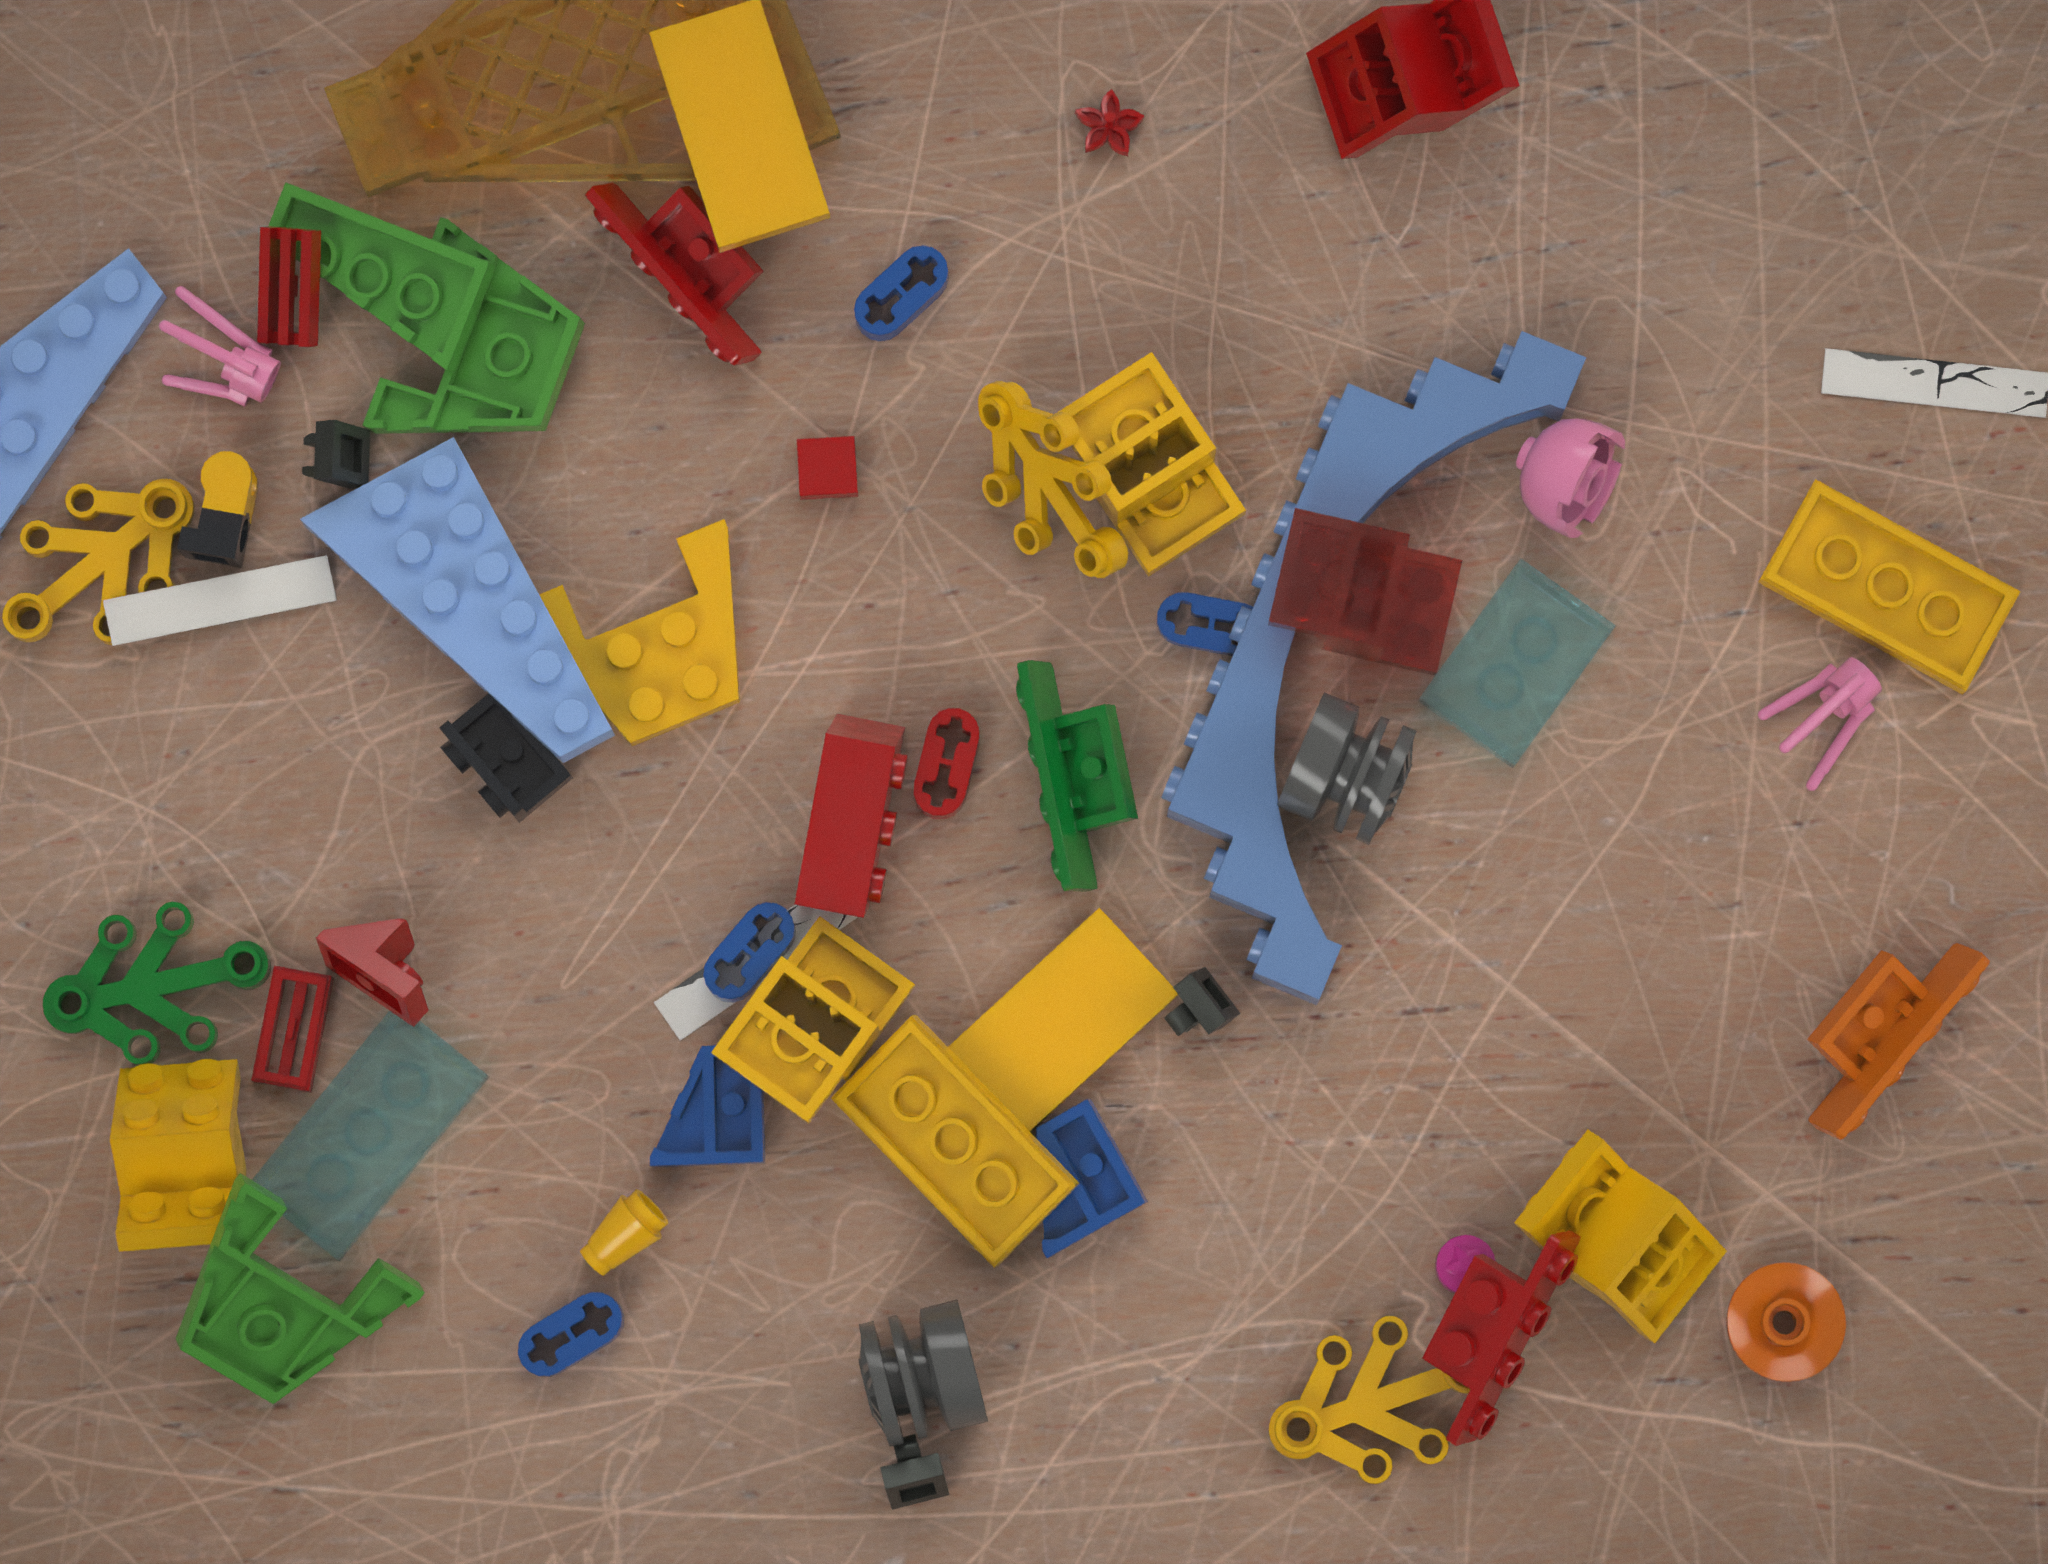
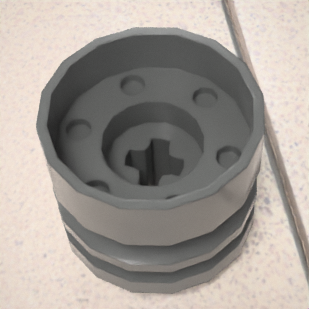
(1347, 768)
(921, 1373)

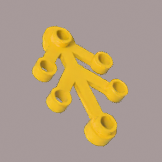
(1011, 418)
(107, 552)
(1363, 1406)

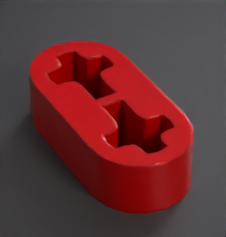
(960, 767)

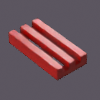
(280, 286)
(315, 1033)

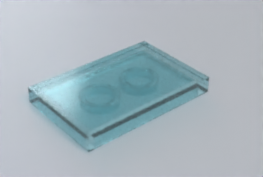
(1516, 663)

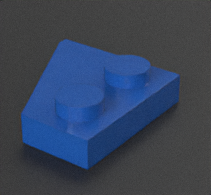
(713, 1119)
(1106, 1182)

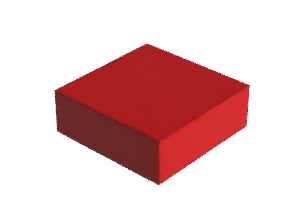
(827, 467)

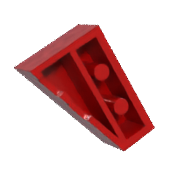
(851, 816)

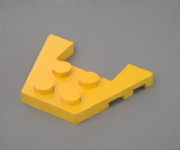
(670, 662)

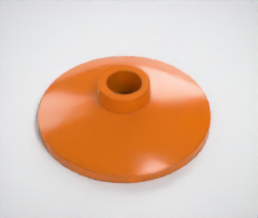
(1816, 1316)

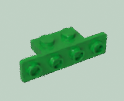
(1079, 772)

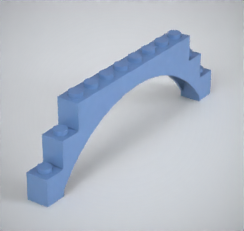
(1231, 773)

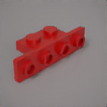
(685, 259)
(1490, 1326)

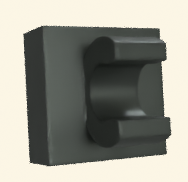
(340, 454)
(1202, 1003)
(914, 1476)

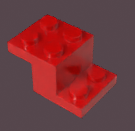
(1410, 71)

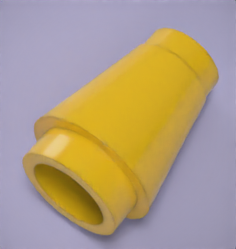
(624, 1232)

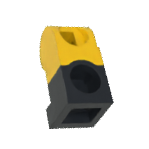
(225, 512)

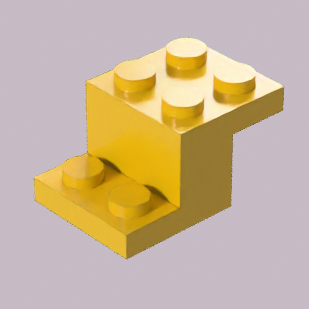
(1159, 461)
(813, 1019)
(175, 1151)
(1636, 1238)

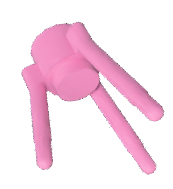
(248, 371)
(1845, 692)

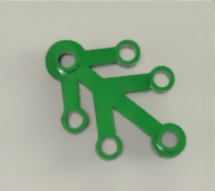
(145, 986)

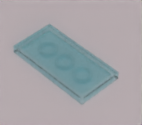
(369, 1131)

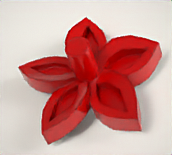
(1109, 124)

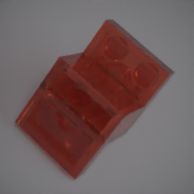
(1365, 592)

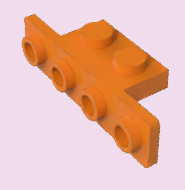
(1881, 1028)

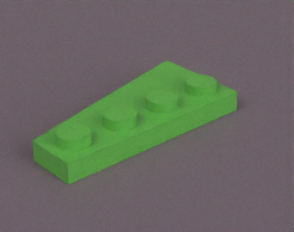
(400, 277)

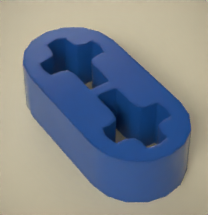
(910, 303)
(1201, 607)
(739, 942)
(579, 1346)

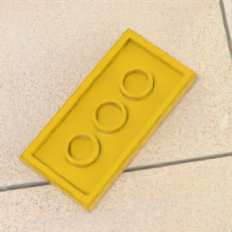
(739, 125)
(1889, 587)
(1064, 1020)
(955, 1140)

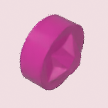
(1456, 1257)

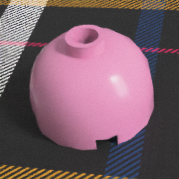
(1569, 473)

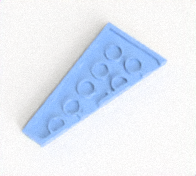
(61, 368)
(451, 572)

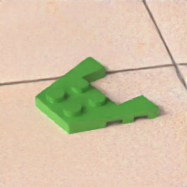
(507, 368)
(265, 1323)

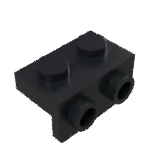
(506, 757)

